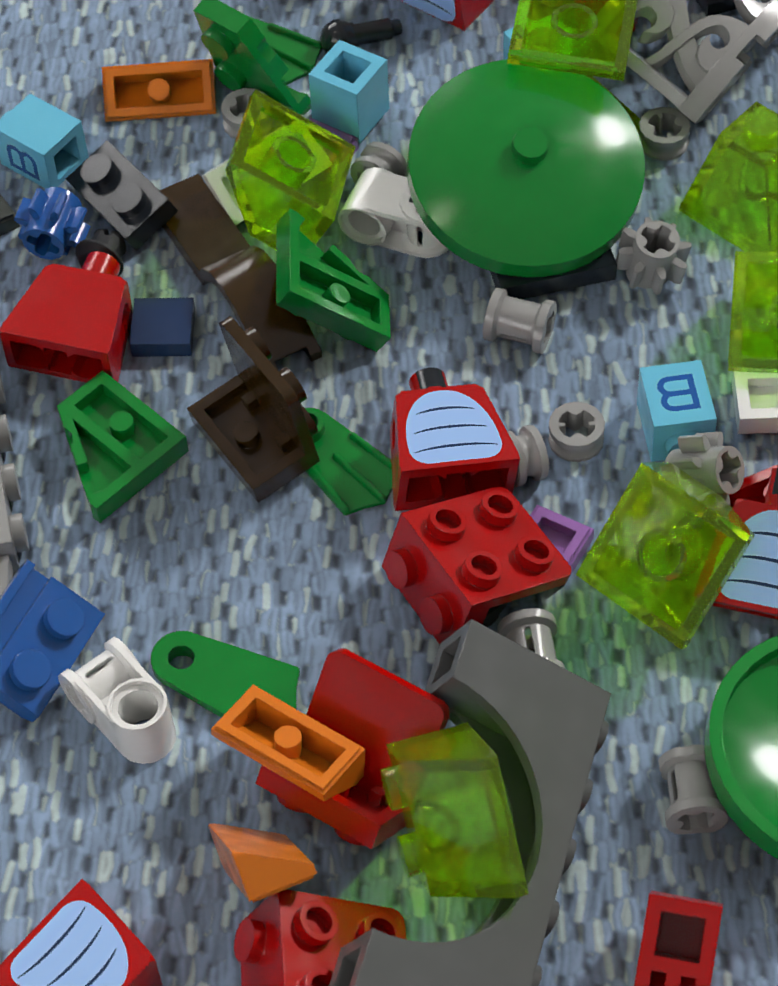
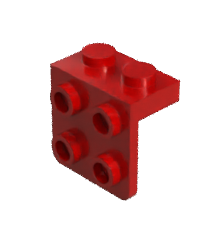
(470, 557)
(372, 711)
(299, 936)

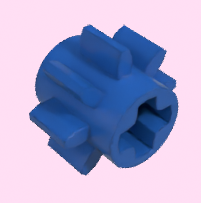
(51, 222)

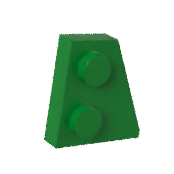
(244, 56)
(328, 287)
(116, 442)

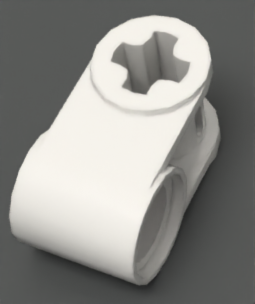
(385, 215)
(117, 694)

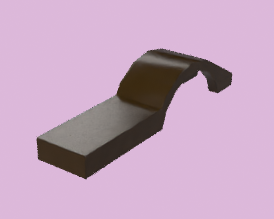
(240, 271)

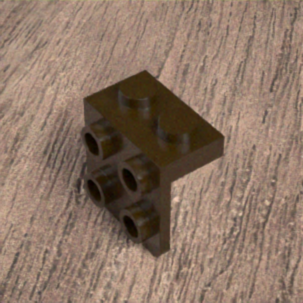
(257, 417)

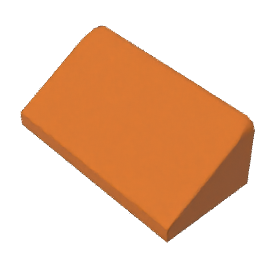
(159, 90)
(291, 744)
(260, 860)

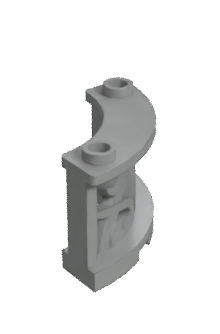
(703, 68)

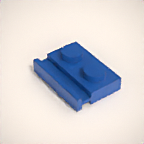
(39, 638)

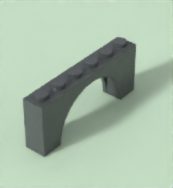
(545, 737)

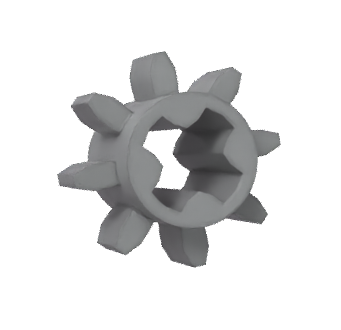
(652, 255)
(710, 462)

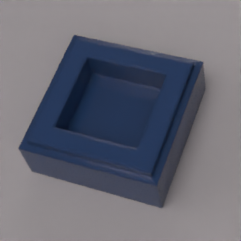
(162, 327)

